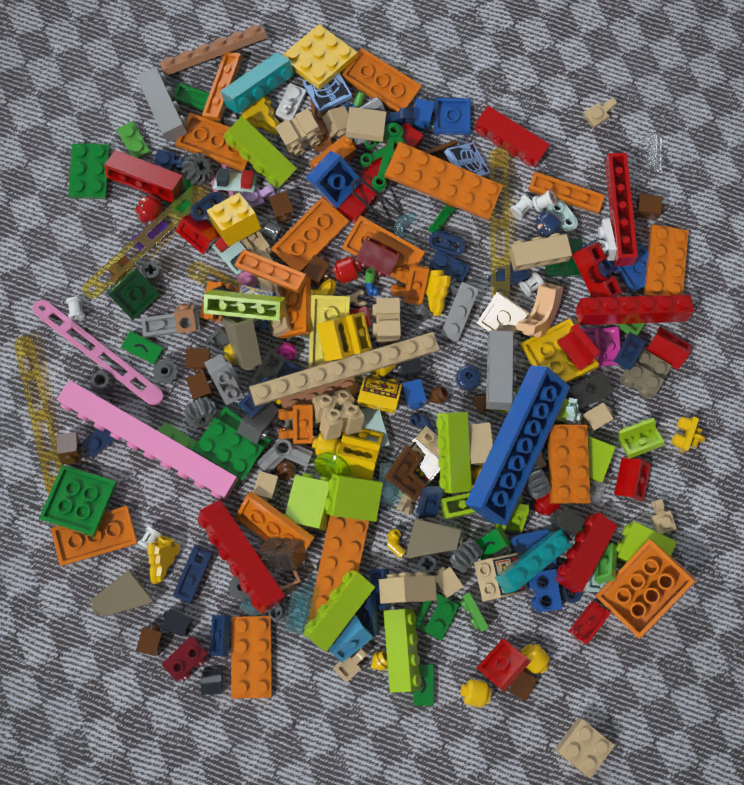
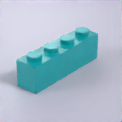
(257, 82)
(533, 561)

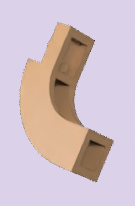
(543, 312)

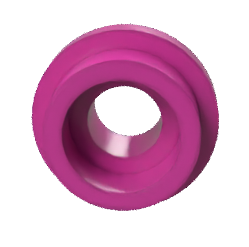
(287, 350)

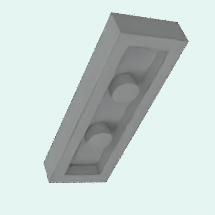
(459, 311)
(165, 324)

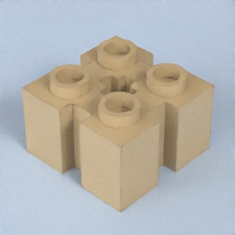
(300, 133)
(387, 317)
(337, 414)

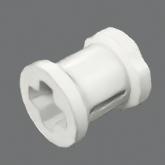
(544, 200)
(521, 207)
(531, 284)
(75, 308)
(150, 536)

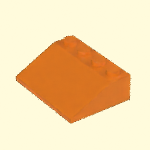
(646, 588)

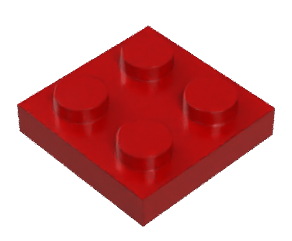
(503, 665)

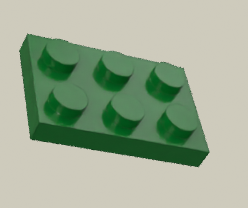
(88, 171)
(228, 449)

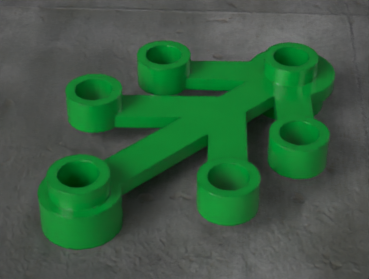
(385, 152)

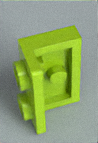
(640, 438)
(517, 519)

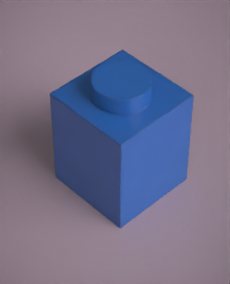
(423, 113)
(414, 394)

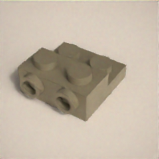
(646, 374)

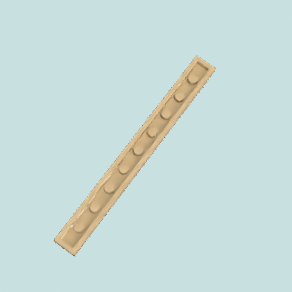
(343, 369)

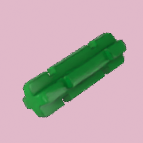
(442, 218)

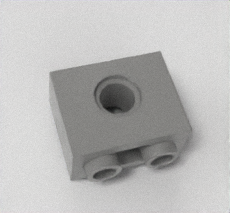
(224, 378)

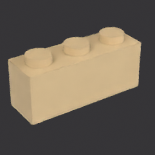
(540, 252)

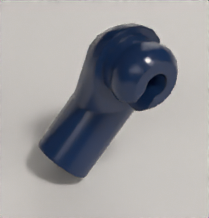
(421, 421)

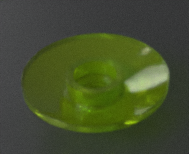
(329, 464)

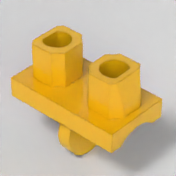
(684, 442)

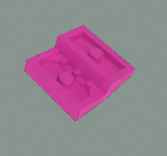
(607, 342)

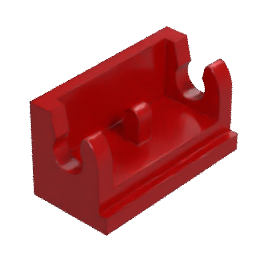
(589, 622)

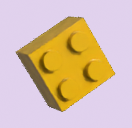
(234, 219)

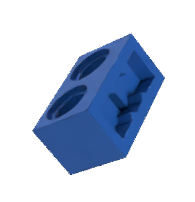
(550, 590)

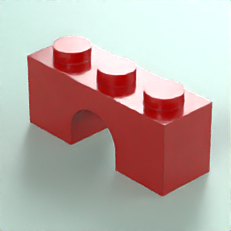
(588, 264)

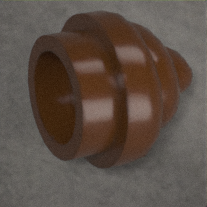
(439, 395)
(480, 402)
(286, 469)

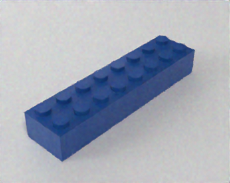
(518, 445)

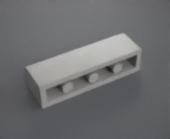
(160, 101)
(500, 370)

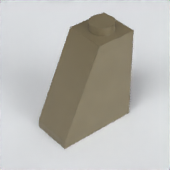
(243, 341)
(432, 539)
(121, 596)

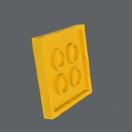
(320, 56)
(547, 353)

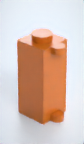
(344, 147)

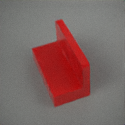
(197, 233)
(579, 348)
(669, 348)
(632, 478)

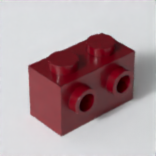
(378, 256)
(185, 659)

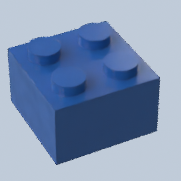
(333, 179)

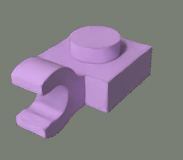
(257, 198)

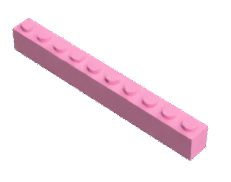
(147, 439)

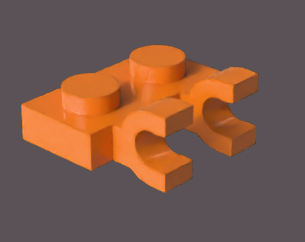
(415, 284)
(302, 423)

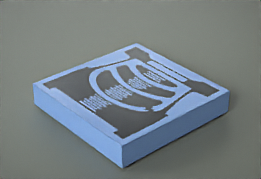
(330, 95)
(468, 158)

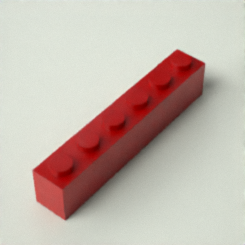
(352, 206)
(621, 208)
(634, 309)
(240, 556)

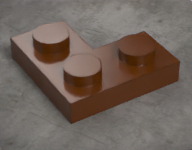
(401, 473)

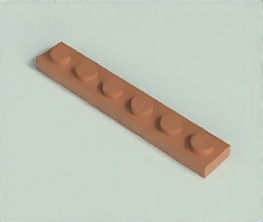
(218, 47)

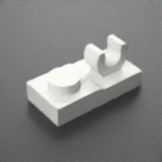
(290, 102)
(608, 241)

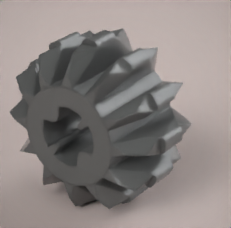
(197, 169)
(200, 412)
(537, 483)
(466, 555)

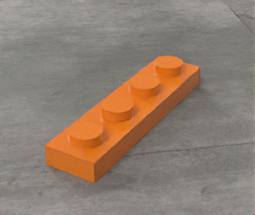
(225, 76)
(567, 192)
(271, 271)

